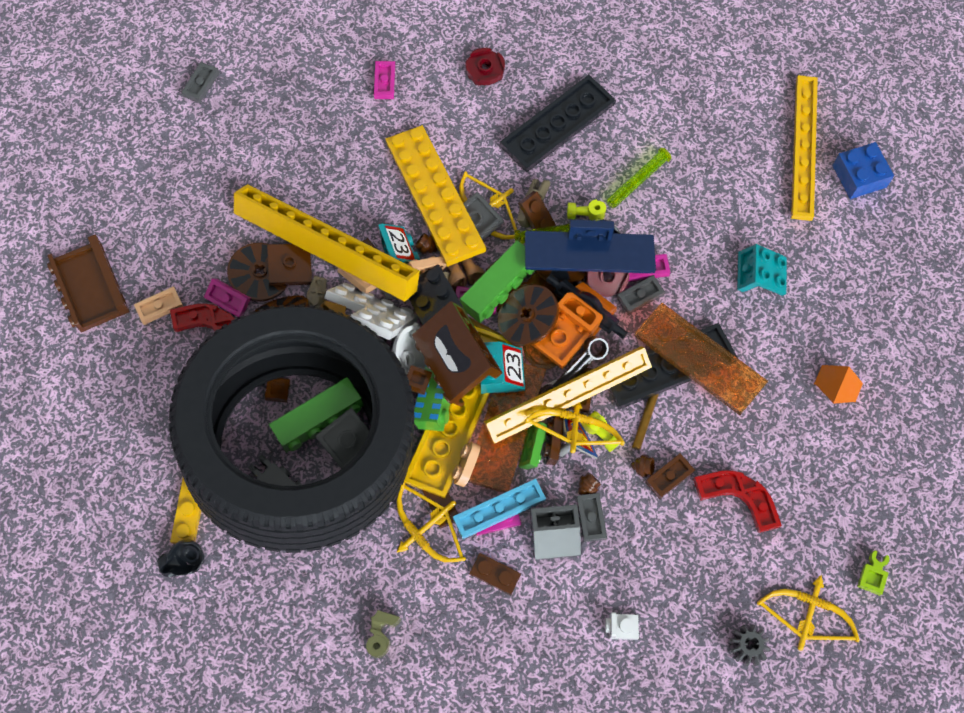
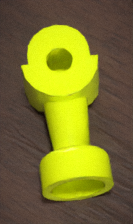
(594, 211)
(602, 433)

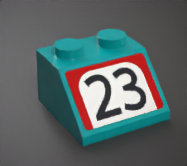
(397, 243)
(511, 364)

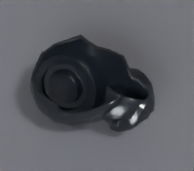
(175, 561)

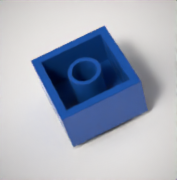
(863, 170)

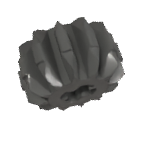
(758, 649)

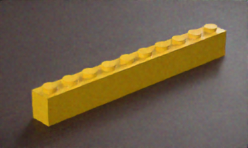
(326, 242)

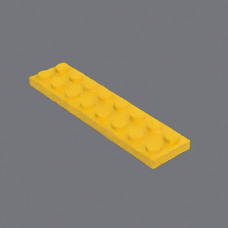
(435, 196)
(440, 450)

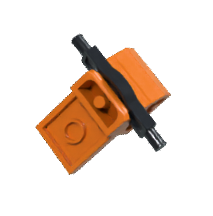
(580, 316)

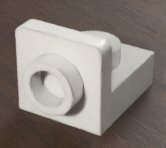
(622, 626)

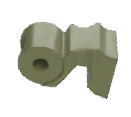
(379, 644)

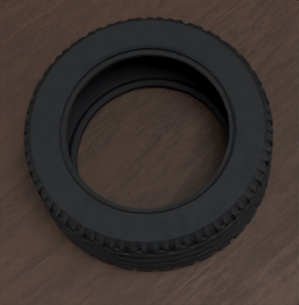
(281, 345)

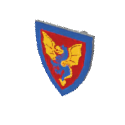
(587, 449)

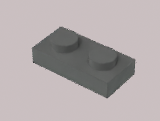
(200, 82)
(640, 294)
(591, 517)

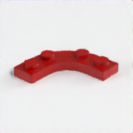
(199, 316)
(745, 488)

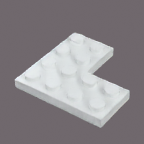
(377, 314)

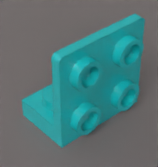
(762, 268)

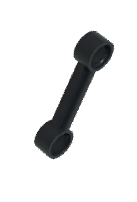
(580, 363)

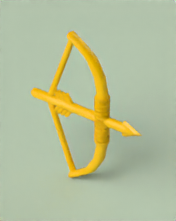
(495, 201)
(574, 435)
(437, 517)
(806, 625)

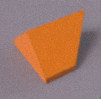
(838, 383)

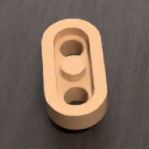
(469, 457)

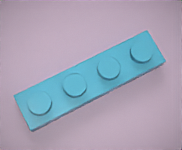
(499, 508)

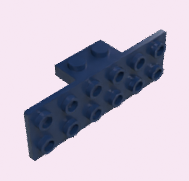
(590, 248)

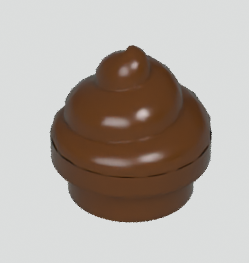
(426, 244)
(644, 465)
(588, 484)

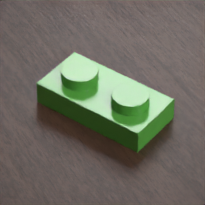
(532, 447)

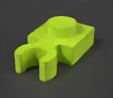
(872, 576)

